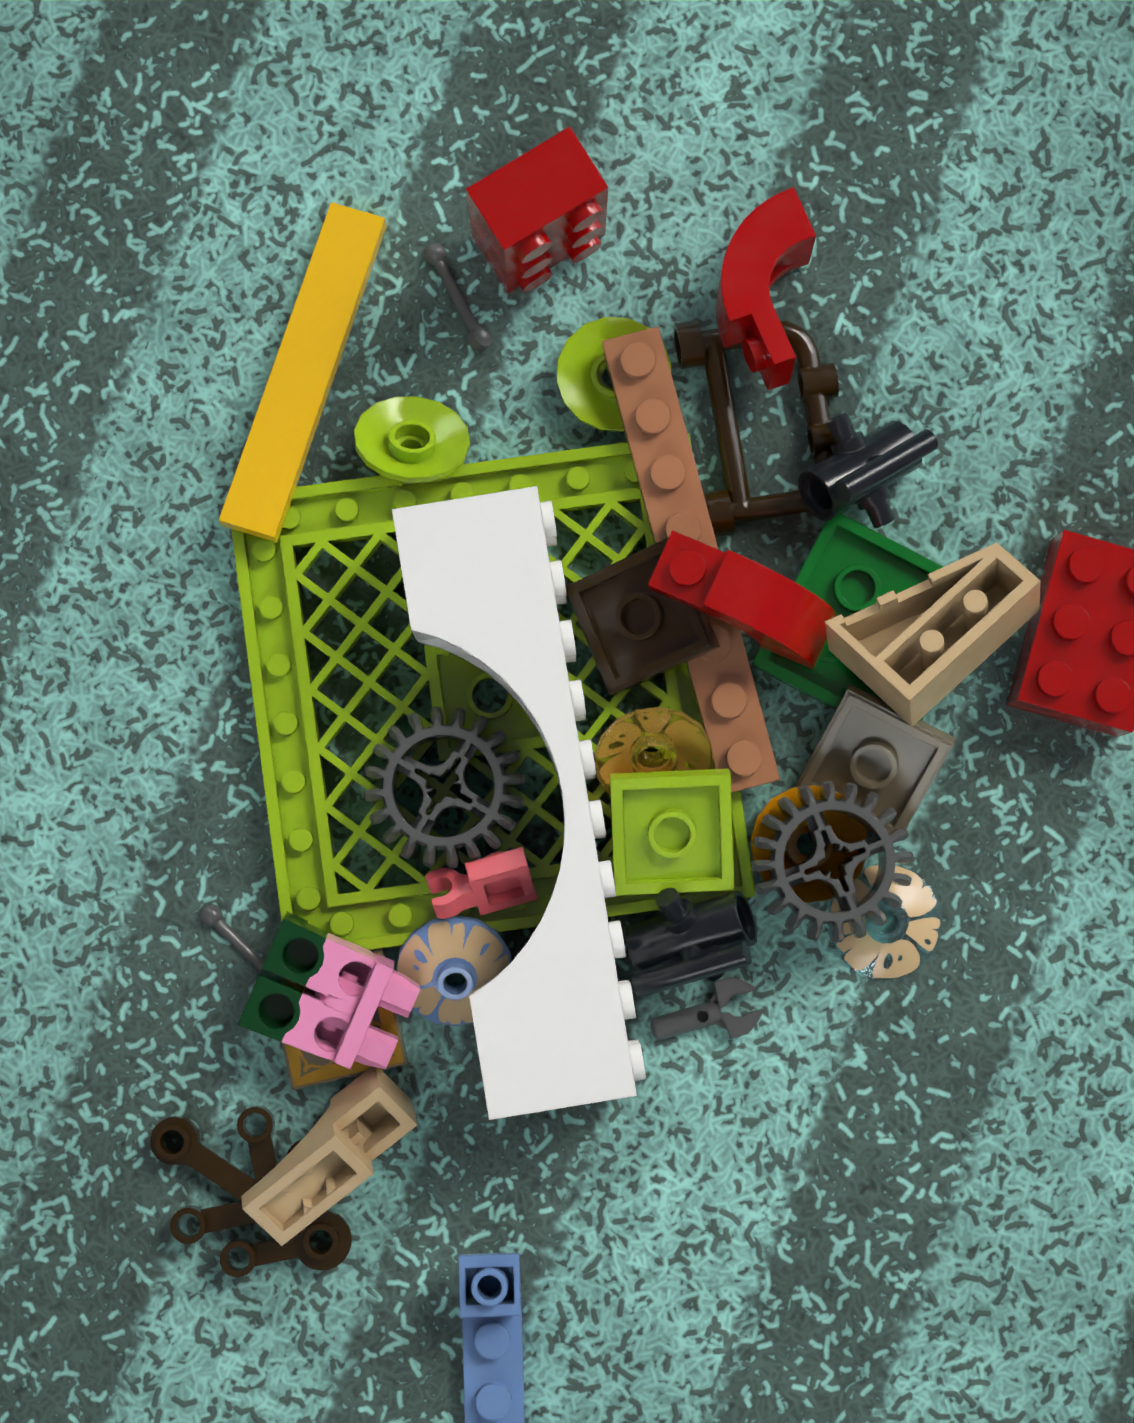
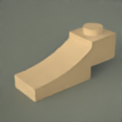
(332, 1156)

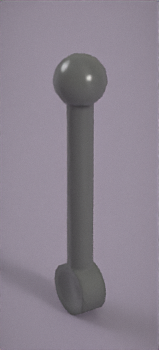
(478, 337)
(212, 917)

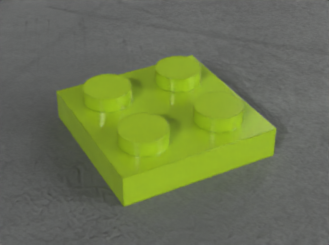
(672, 831)

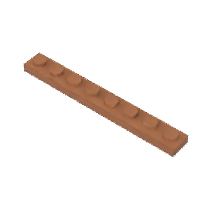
(677, 503)

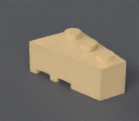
(938, 632)

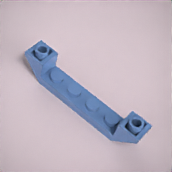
(492, 1337)

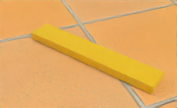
(303, 372)

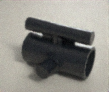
(863, 469)
(690, 941)

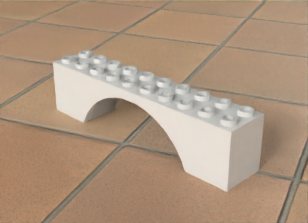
(487, 593)

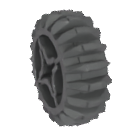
(400, 762)
(843, 887)

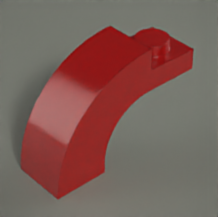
(762, 250)
(745, 595)

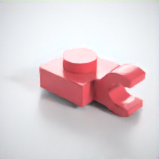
(490, 883)

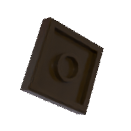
(635, 628)

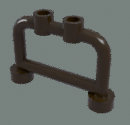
(816, 385)

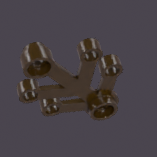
(237, 1183)

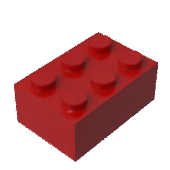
(539, 212)
(1081, 640)

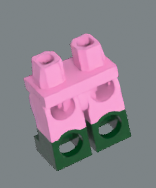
(346, 993)

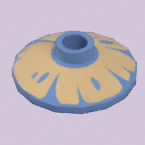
(449, 947)

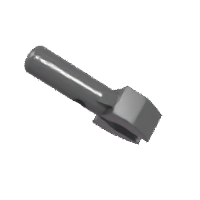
(709, 1013)

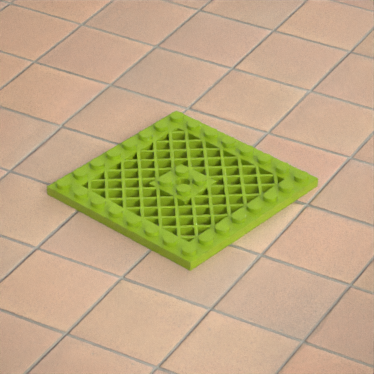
(286, 694)

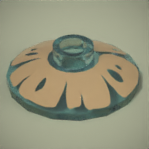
(904, 948)

